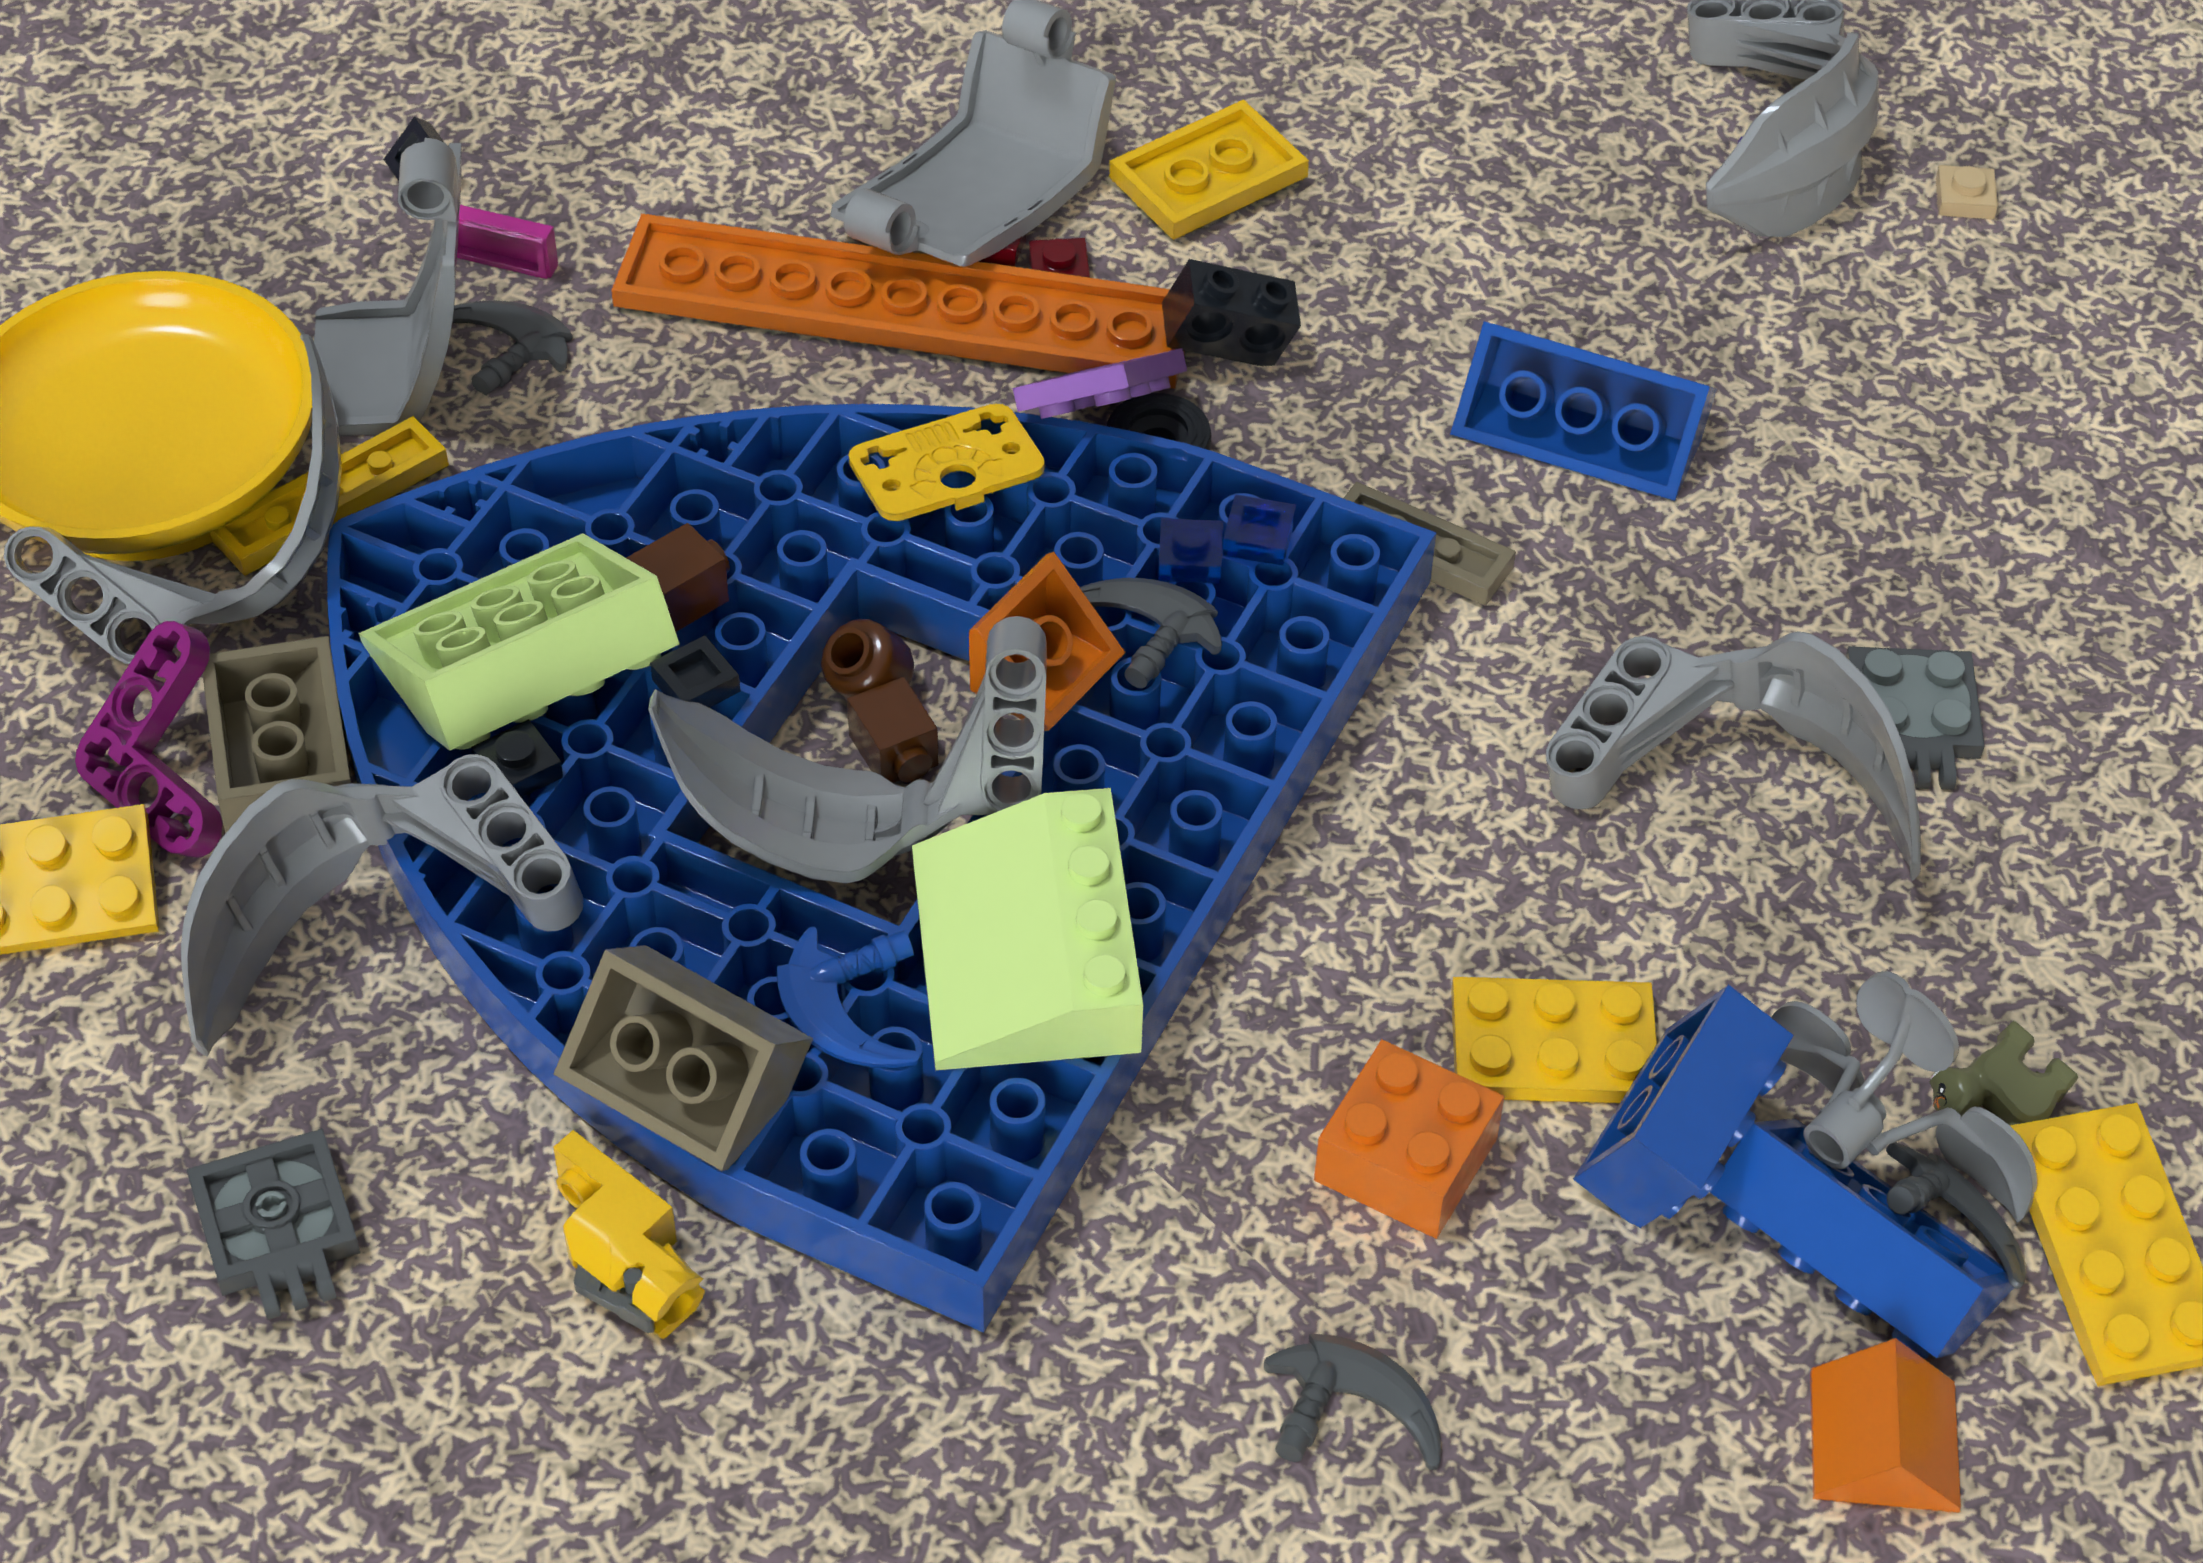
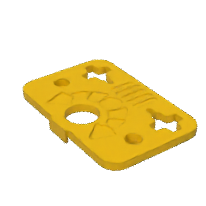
(944, 446)

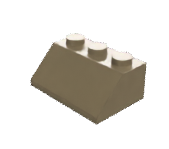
(273, 720)
(680, 1054)

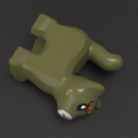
(2004, 1082)

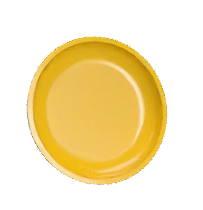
(147, 411)

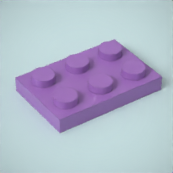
(1100, 384)

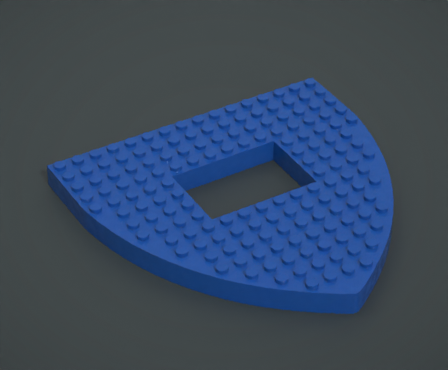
(901, 1169)

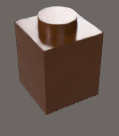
(689, 573)
(893, 731)

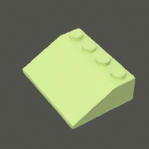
(522, 640)
(1029, 935)

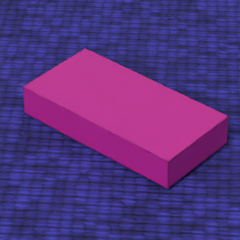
(506, 242)

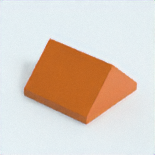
(1076, 636)
(1885, 1430)

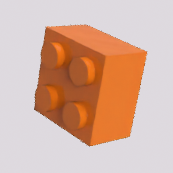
(1408, 1138)

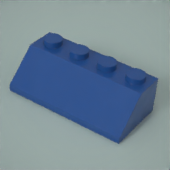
(1582, 411)
(1840, 1224)

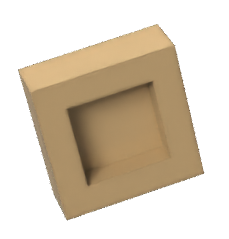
(1966, 192)

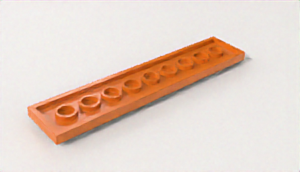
(887, 297)

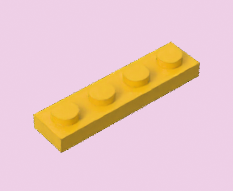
(368, 476)

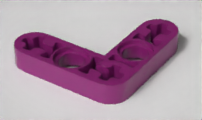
(132, 741)

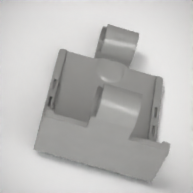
(1010, 157)
(391, 352)

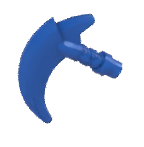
(813, 1004)

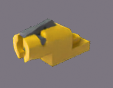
(623, 1241)

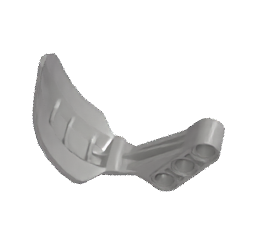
(1807, 143)
(157, 599)
(1793, 679)
(853, 821)
(308, 840)

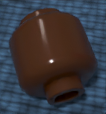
(864, 657)

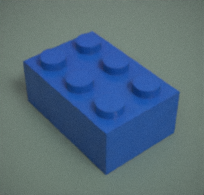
(1686, 1109)

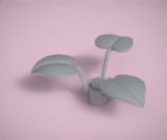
(1854, 1116)

